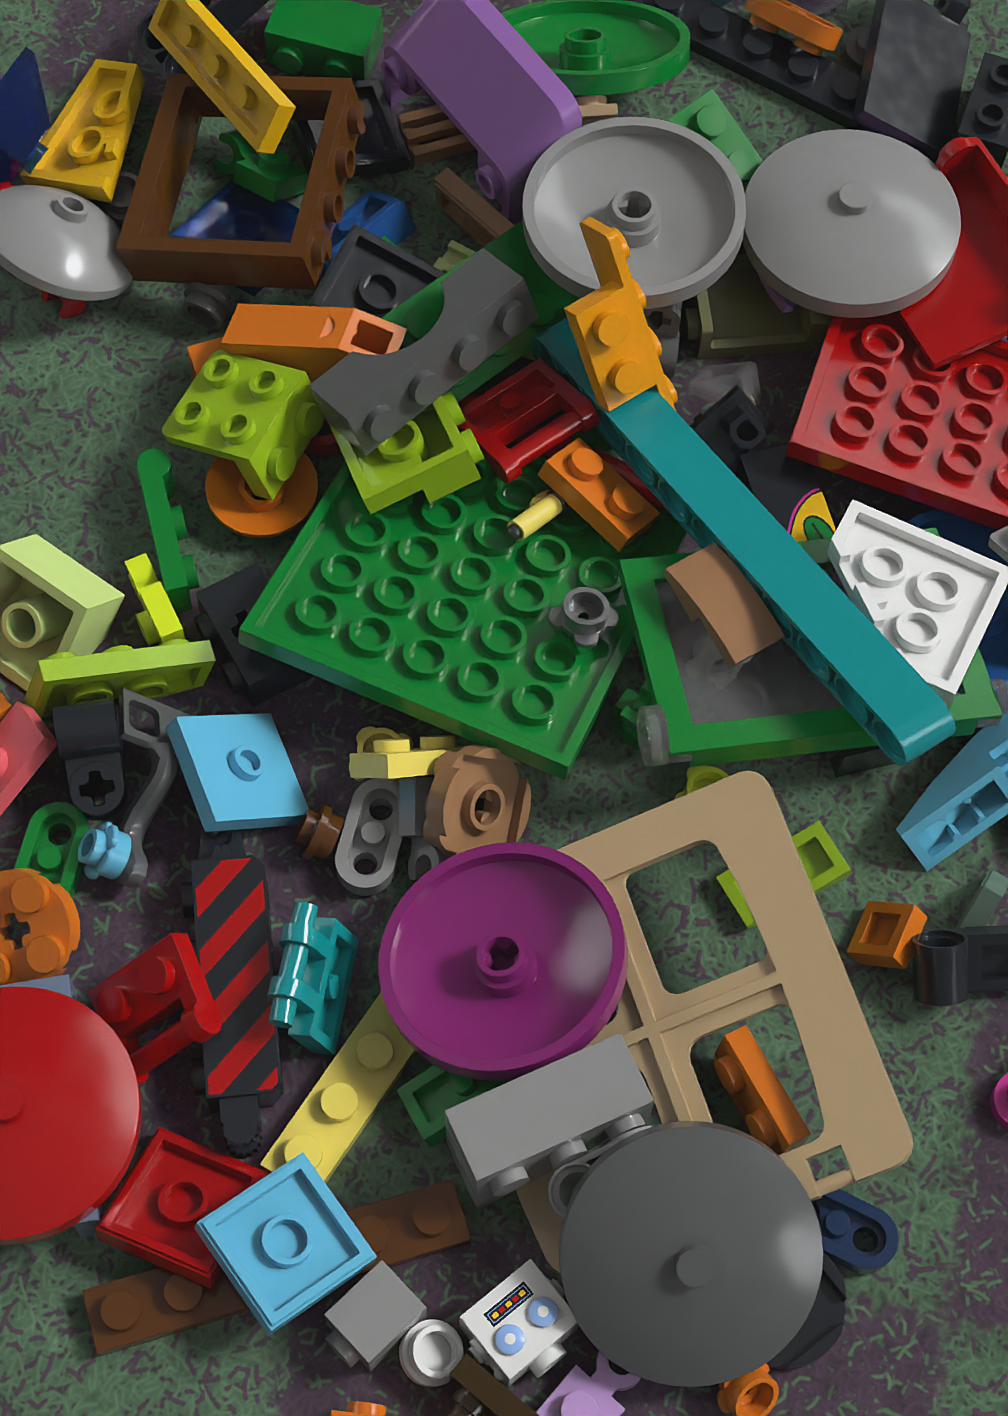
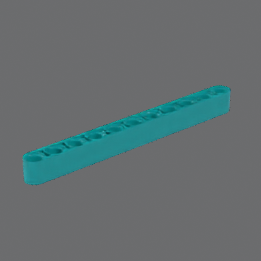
(811, 610)

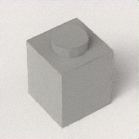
(373, 1318)

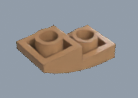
(725, 603)

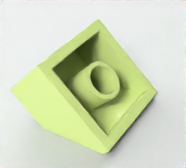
(48, 607)

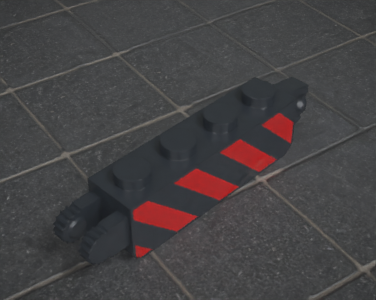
(237, 959)

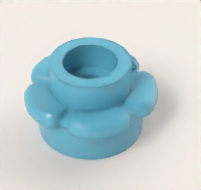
(104, 851)

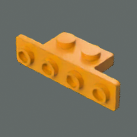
(612, 328)

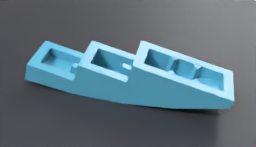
(961, 799)

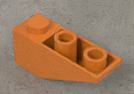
(308, 335)

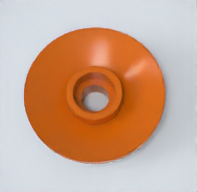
(238, 511)

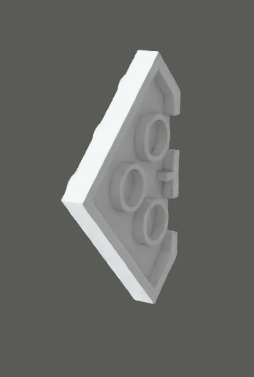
(918, 591)

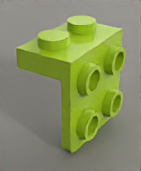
(249, 415)

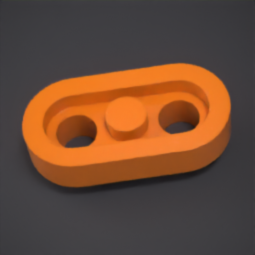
(811, 31)

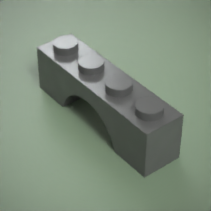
(378, 394)

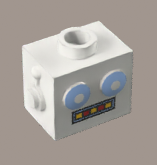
(520, 1325)

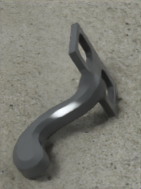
(158, 784)

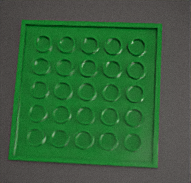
(452, 615)

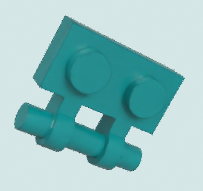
(312, 979)

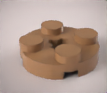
(458, 783)

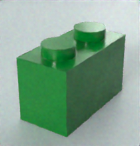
(324, 37)

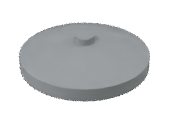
(652, 182)
(851, 223)

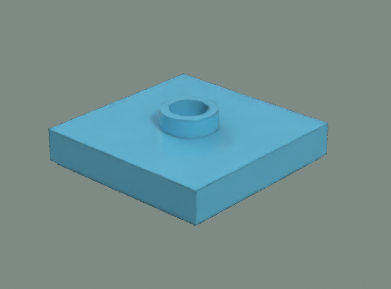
(237, 771)
(285, 1243)

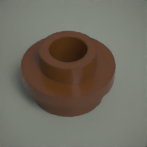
(318, 832)

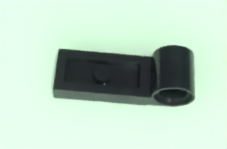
(959, 962)

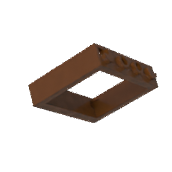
(292, 265)

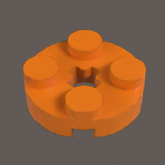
(52, 925)

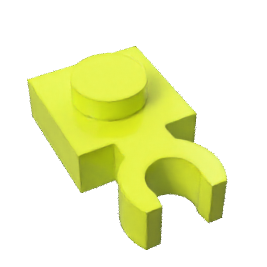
(158, 619)

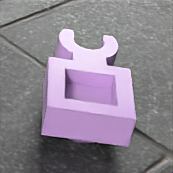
(589, 1395)

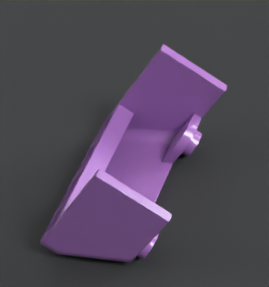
(486, 86)

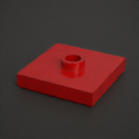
(165, 1198)

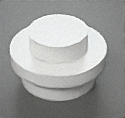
(430, 1352)

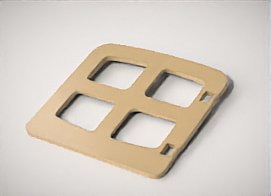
(797, 972)

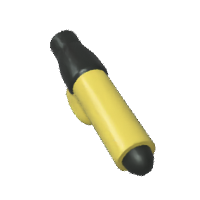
(541, 510)

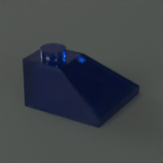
(22, 117)

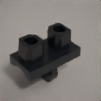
(732, 426)

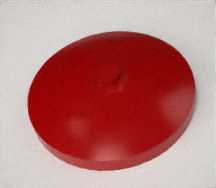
(63, 1113)

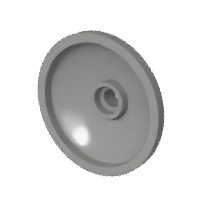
(60, 243)

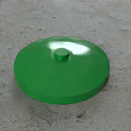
(604, 43)

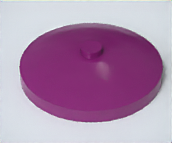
(503, 960)

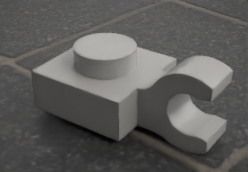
(412, 815)

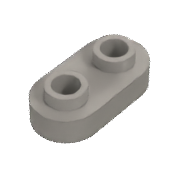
(370, 838)

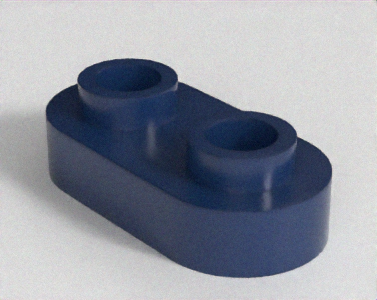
(841, 1217)

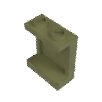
(742, 319)

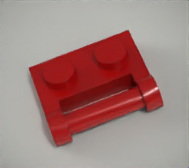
(518, 407)
(149, 992)

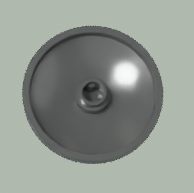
(690, 1254)

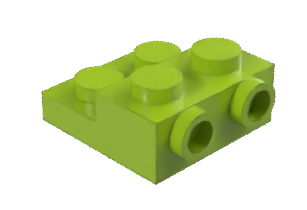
(419, 456)

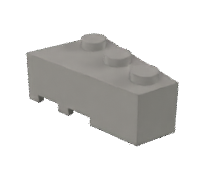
(546, 1119)

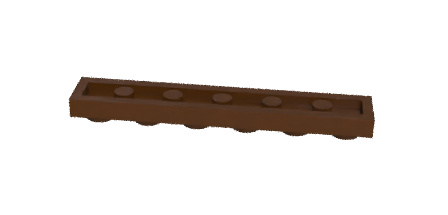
(165, 1303)

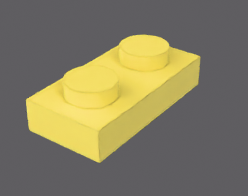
(397, 760)

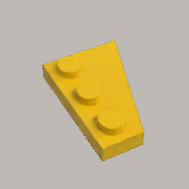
(92, 133)

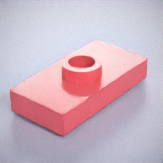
(23, 749)

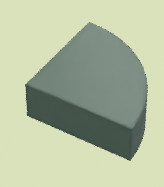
(984, 901)

